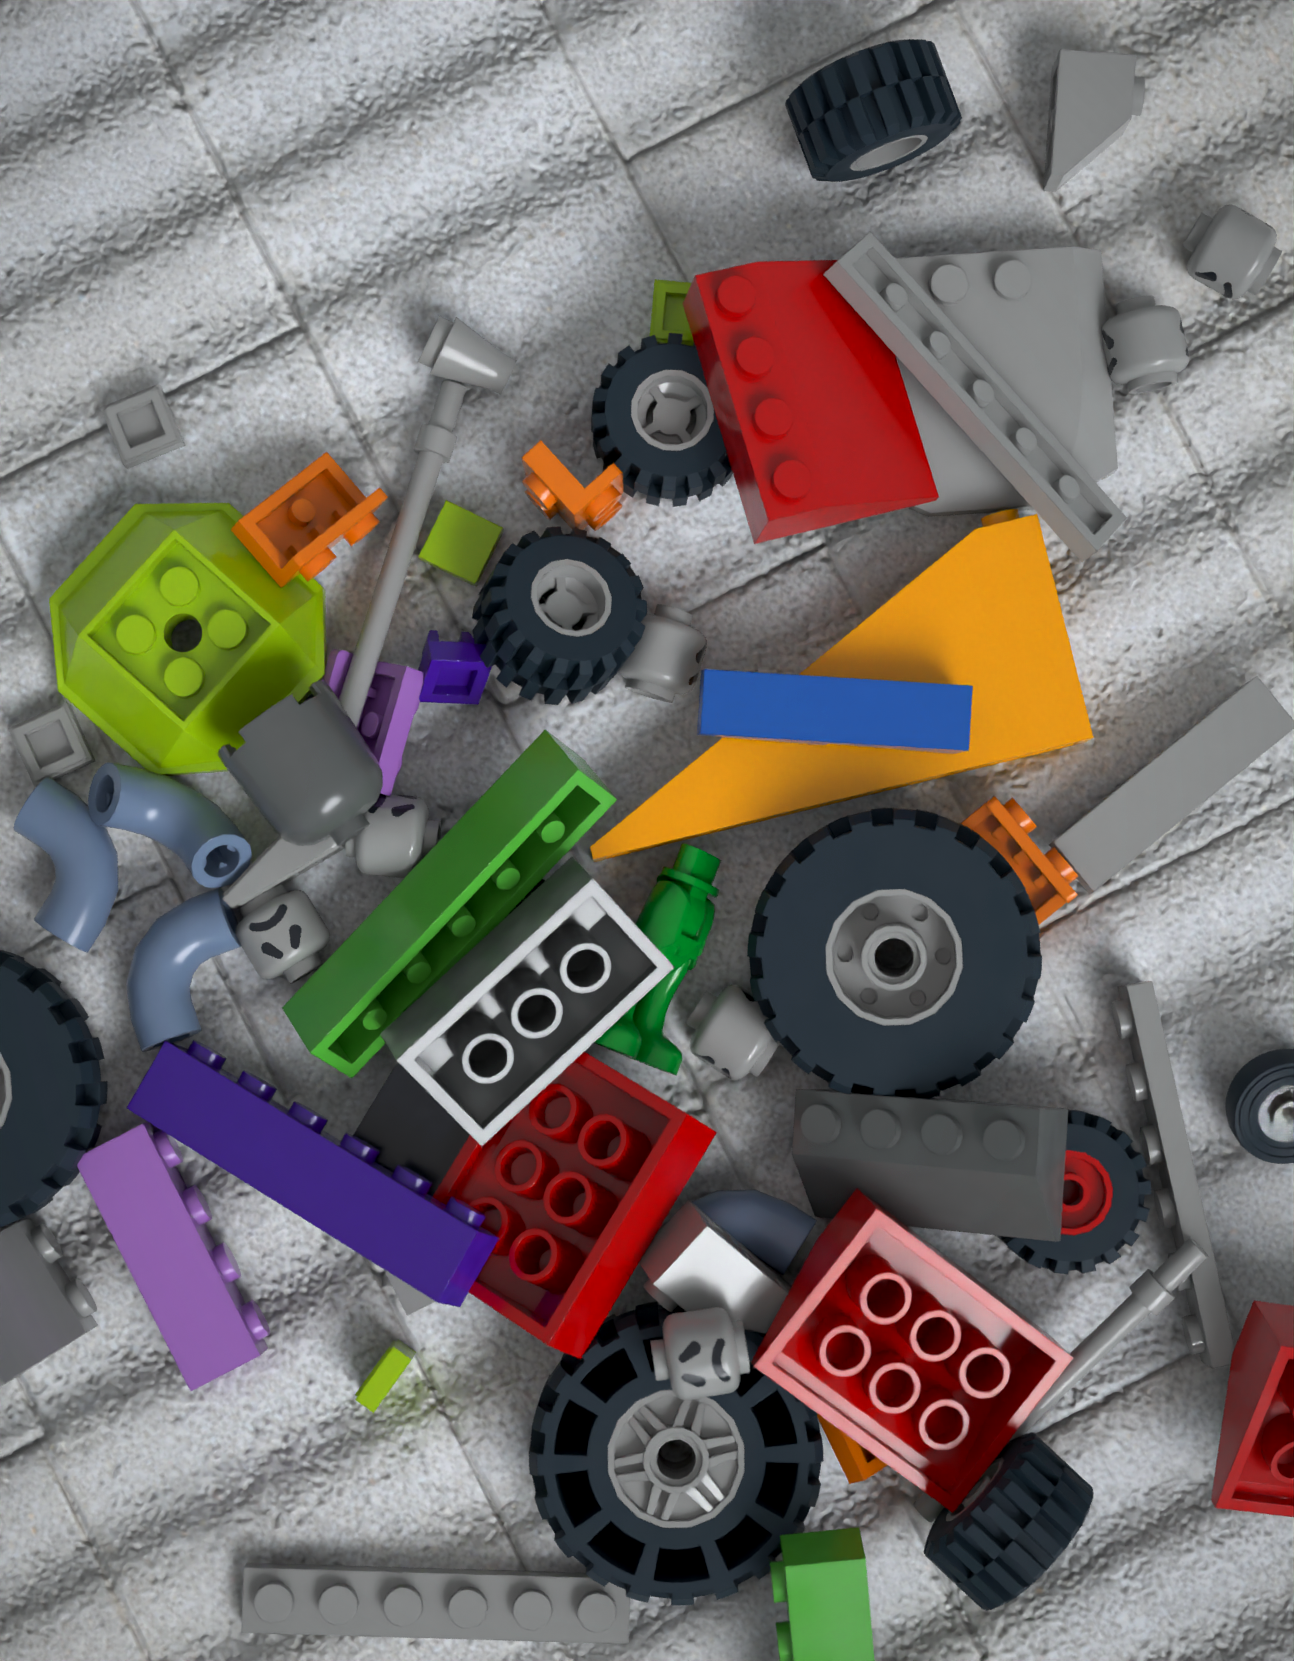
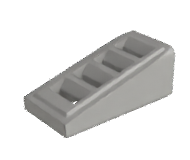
(277, 866)

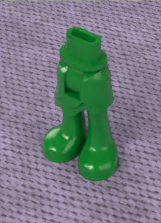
(678, 924)

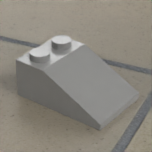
(37, 1300)

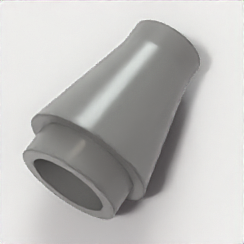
(465, 356)

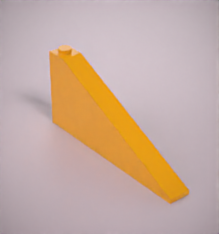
(970, 619)

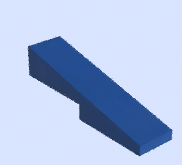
(835, 711)

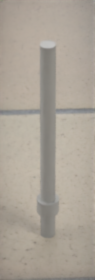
(434, 447)
(1149, 1294)

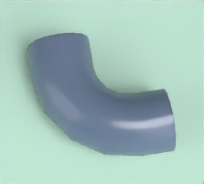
(172, 816)
(82, 861)
(166, 964)
(761, 1223)

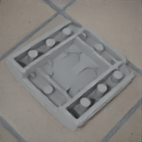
(1040, 329)

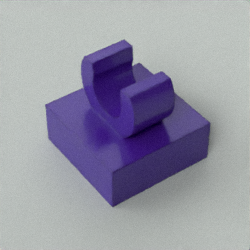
(452, 670)

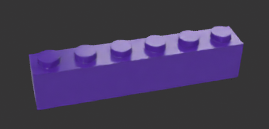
(314, 1173)

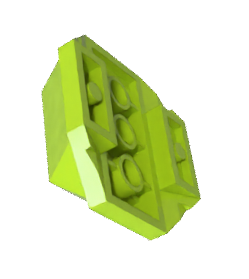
(118, 625)

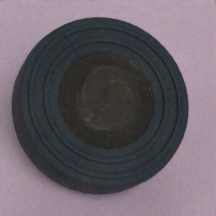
(1262, 1106)

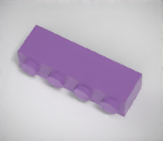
(173, 1255)

